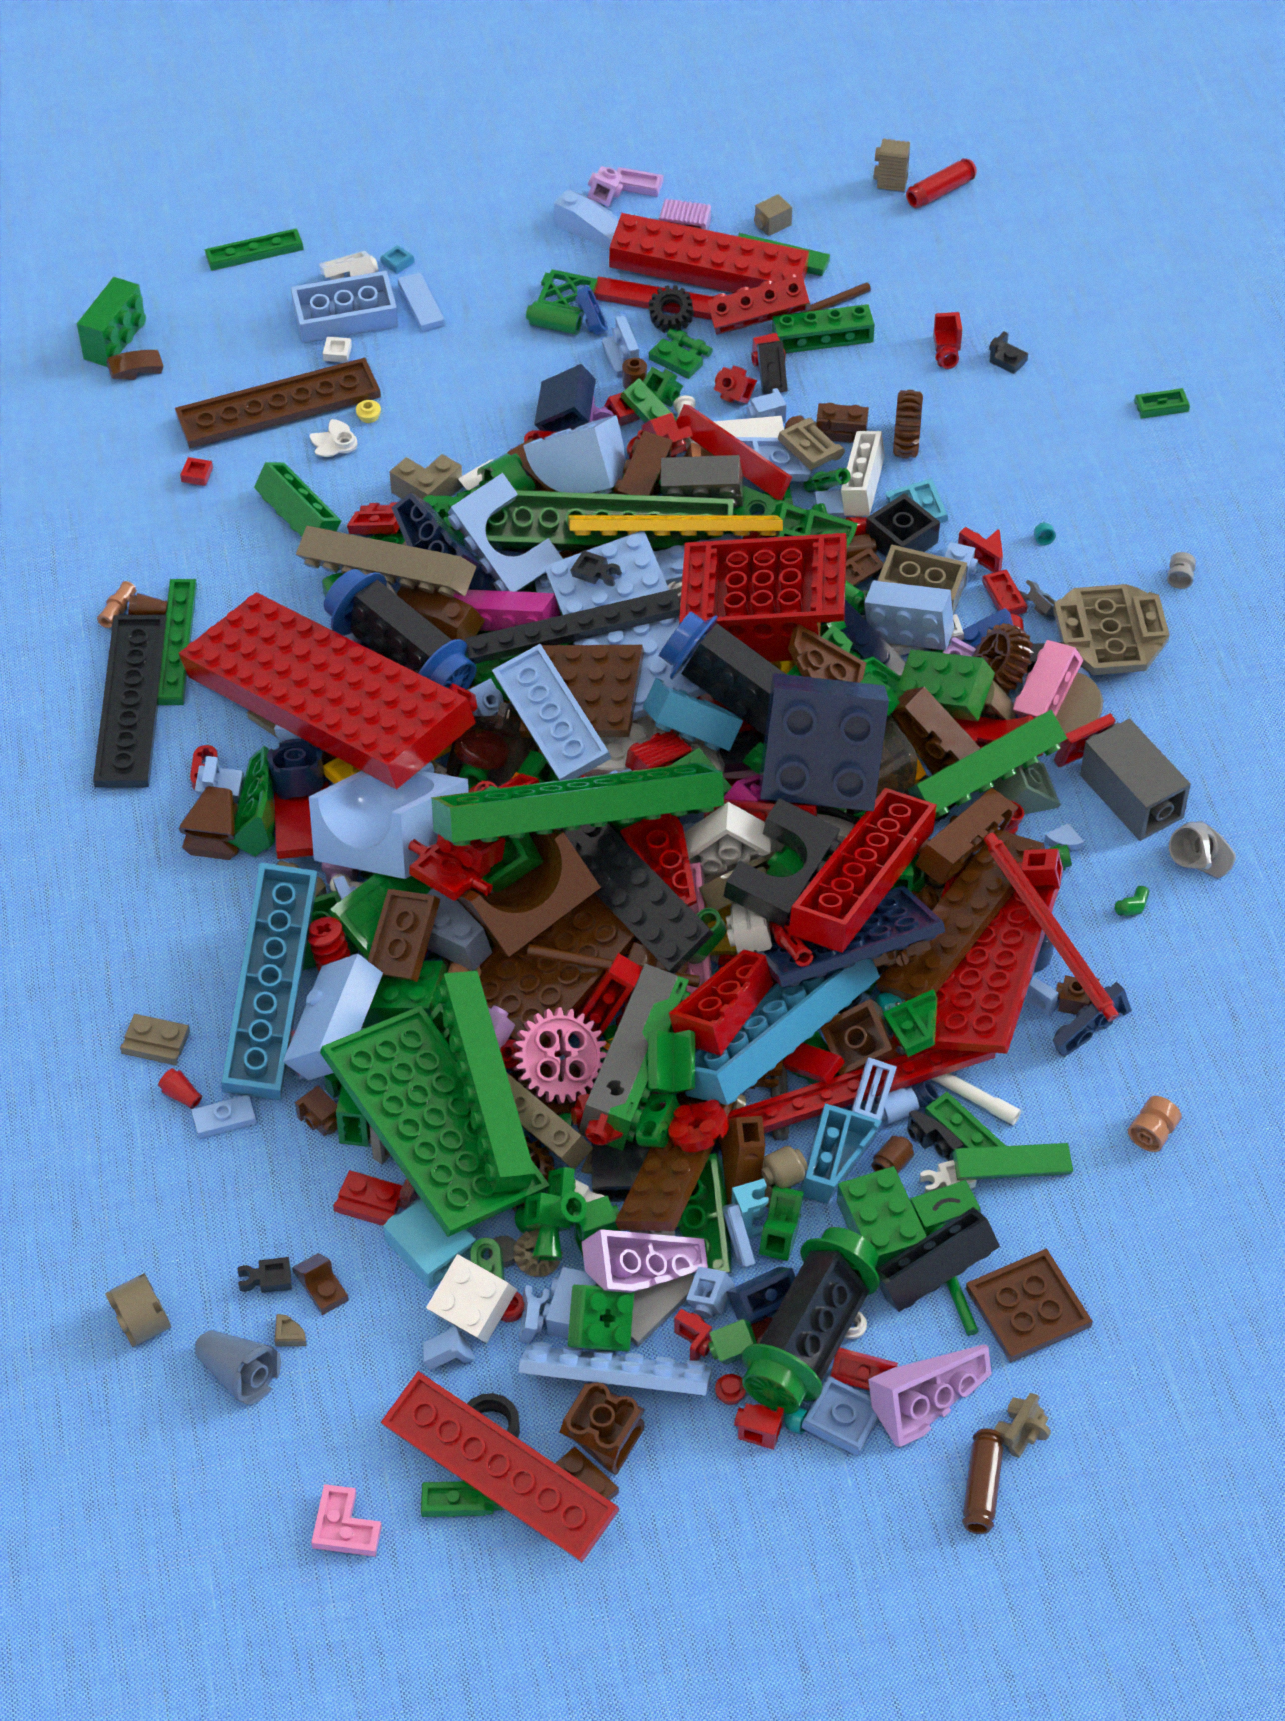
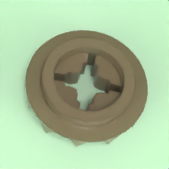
(524, 1258)

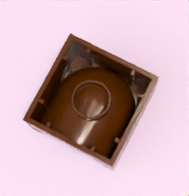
(534, 900)

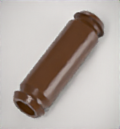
(983, 1481)

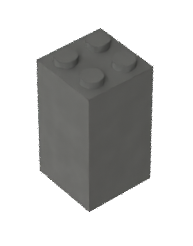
(1134, 779)

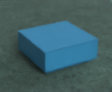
(397, 259)

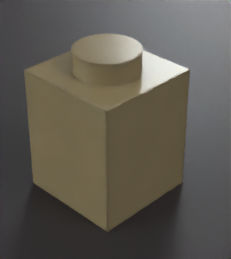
(773, 215)

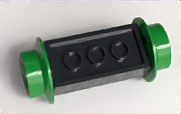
(811, 1320)

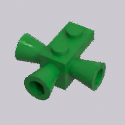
(552, 1213)

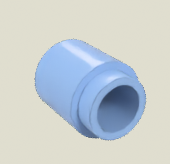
(898, 1105)

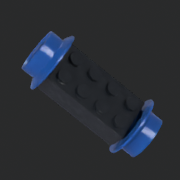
(395, 630)
(722, 667)

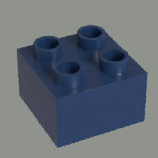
(823, 742)

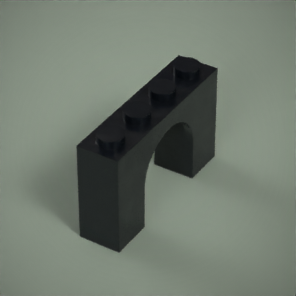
(774, 896)

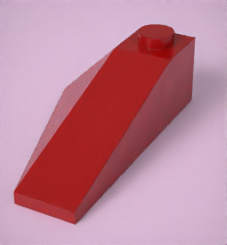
(664, 849)

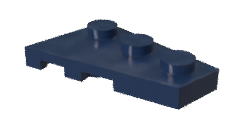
(1087, 1020)

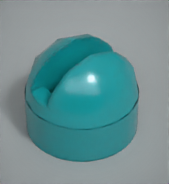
(1047, 534)
(794, 1421)

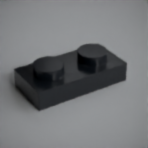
(772, 367)

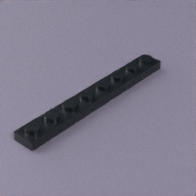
(574, 626)

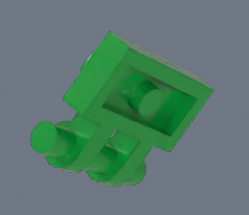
(678, 359)

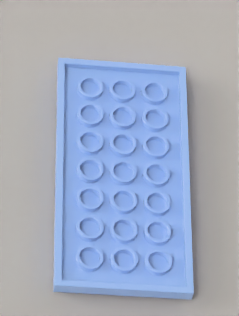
(638, 578)

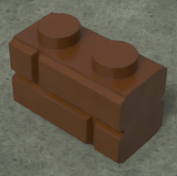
(841, 421)

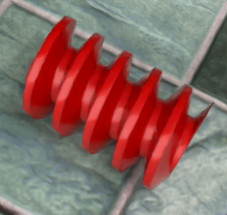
(327, 941)

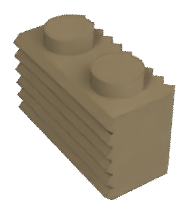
(893, 164)

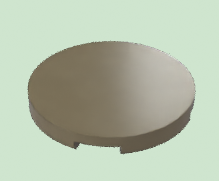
(1081, 704)

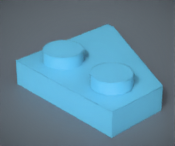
(925, 495)

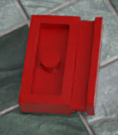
(367, 1198)

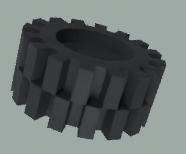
(671, 296)

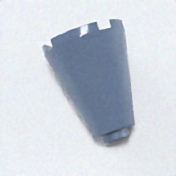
(239, 1364)

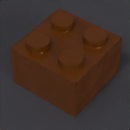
(859, 1036)

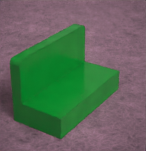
(671, 1061)

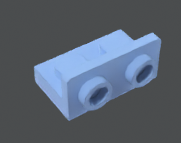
(620, 345)

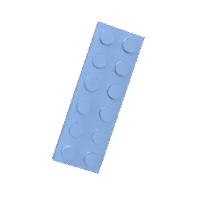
(551, 714)
(616, 1370)

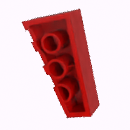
(724, 1002)

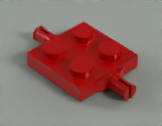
(445, 872)

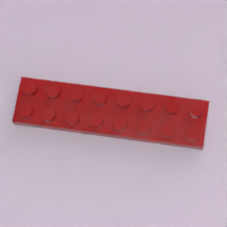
(500, 1466)

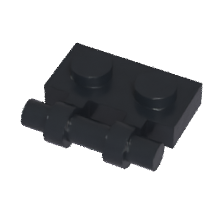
(733, 760)

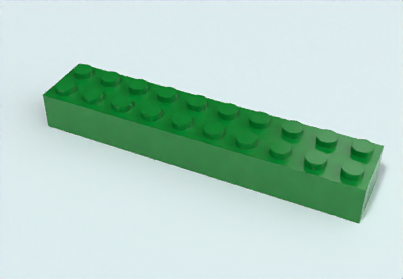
(545, 514)
(577, 803)

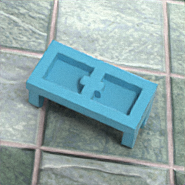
(751, 1203)

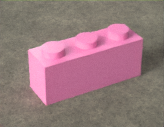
(1049, 680)

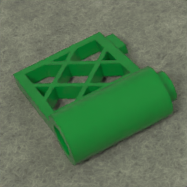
(559, 314)

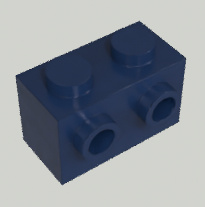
(761, 1294)

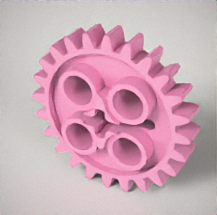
(532, 1055)

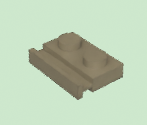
(155, 1039)

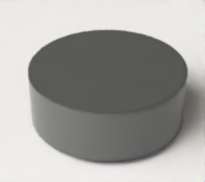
(507, 1245)

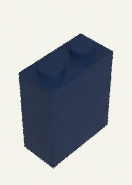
(565, 400)

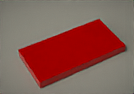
(293, 826)

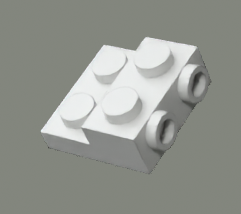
(353, 265)

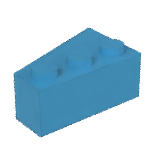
(691, 716)
(835, 1150)

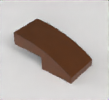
(130, 363)

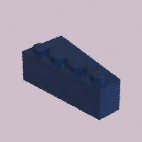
(427, 530)

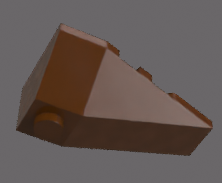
(446, 613)

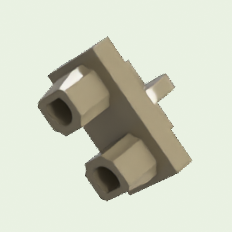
(1027, 1426)

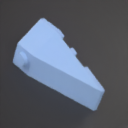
(585, 218)

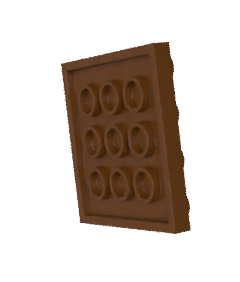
(602, 682)

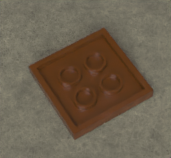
(1028, 1305)

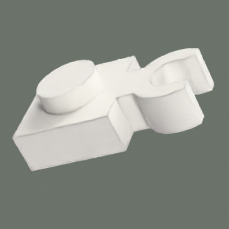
(945, 1176)

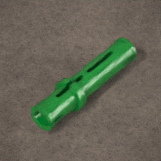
(825, 480)

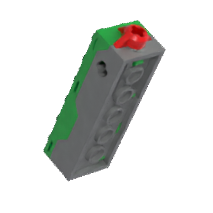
(623, 1079)

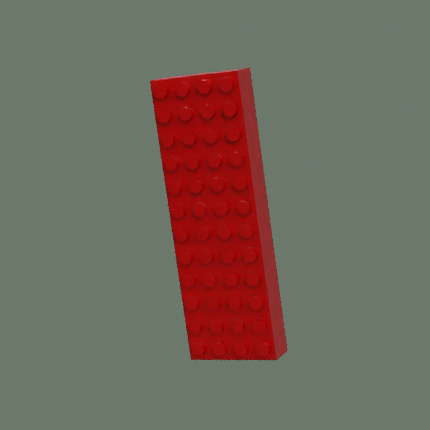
(328, 689)

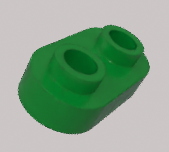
(495, 1263)

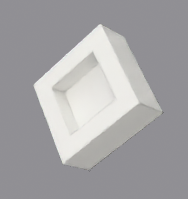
(337, 349)

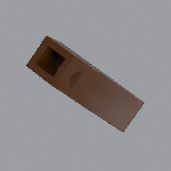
(742, 1152)

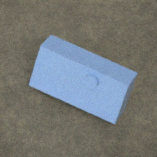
(344, 306)
(332, 1011)

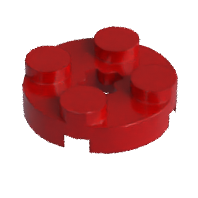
(711, 1122)

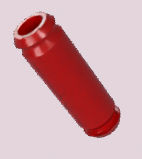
(941, 183)

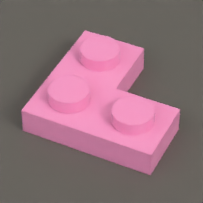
(338, 1530)

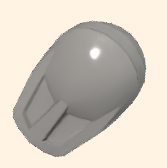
(1201, 848)

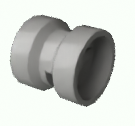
(1181, 570)

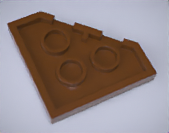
(823, 659)

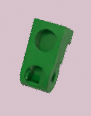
(655, 1121)

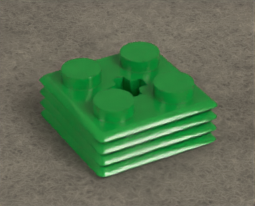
(585, 1325)

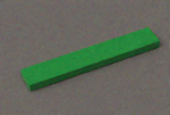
(177, 637)

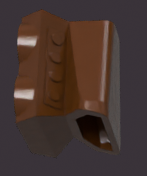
(211, 825)
(604, 1425)

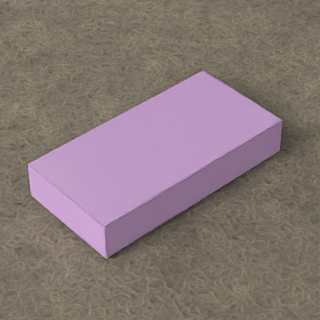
(640, 181)

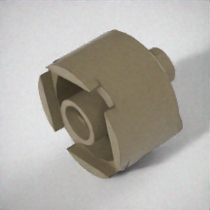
(138, 1310)

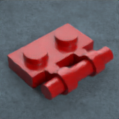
(374, 520)

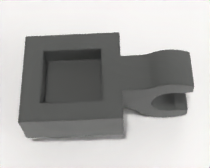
(1043, 601)

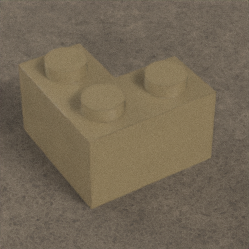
(437, 479)

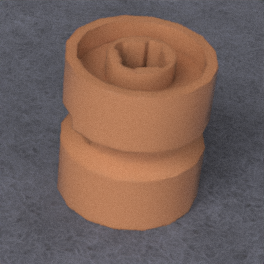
(1154, 1123)

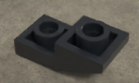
(929, 1132)

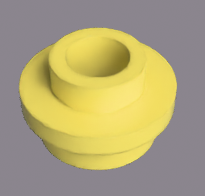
(368, 411)

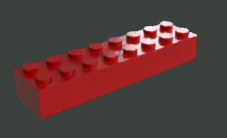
(700, 255)
(862, 870)

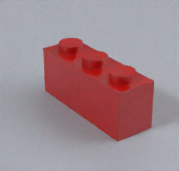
(610, 993)

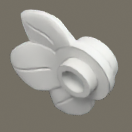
(336, 441)

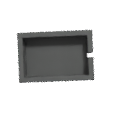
(703, 477)

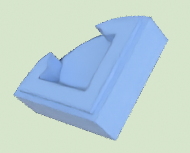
(1063, 836)

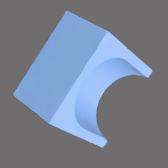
(371, 823)

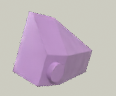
(640, 1260)
(920, 1392)

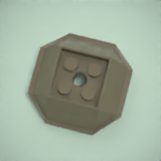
(1112, 627)

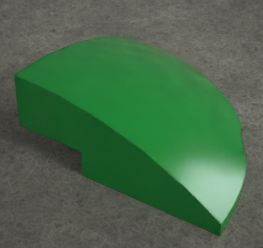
(811, 522)

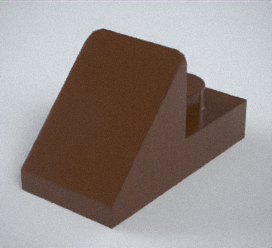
(321, 1283)

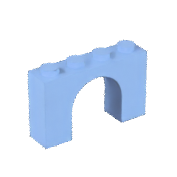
(471, 518)

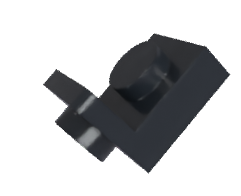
(1006, 355)

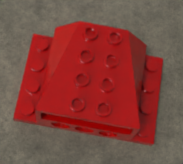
(766, 587)

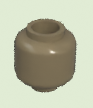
(784, 1167)

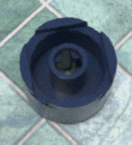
(296, 769)

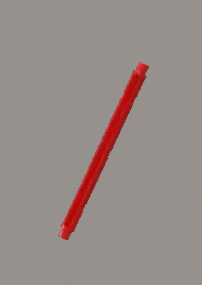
(1051, 927)

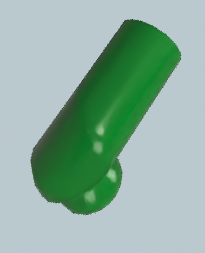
(1133, 905)

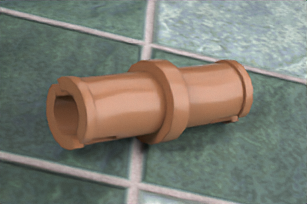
(116, 604)

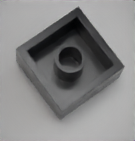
(903, 525)

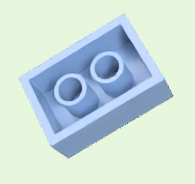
(910, 614)

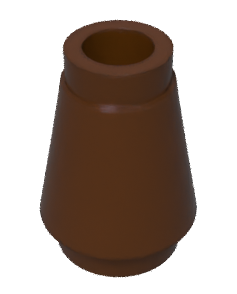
(146, 605)

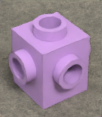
(605, 185)

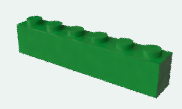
(990, 762)

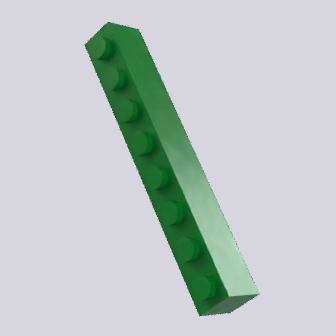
(485, 1082)

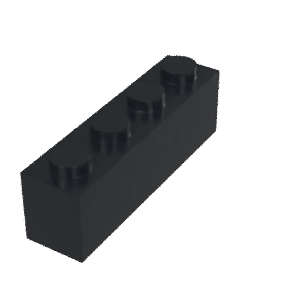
(936, 1259)

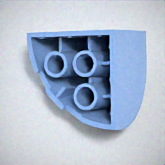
(580, 458)

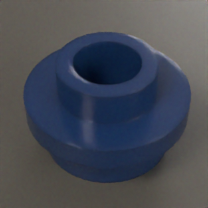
(925, 1093)

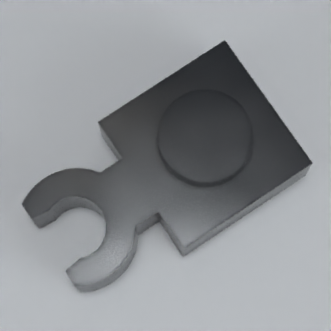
(593, 567)
(271, 1275)

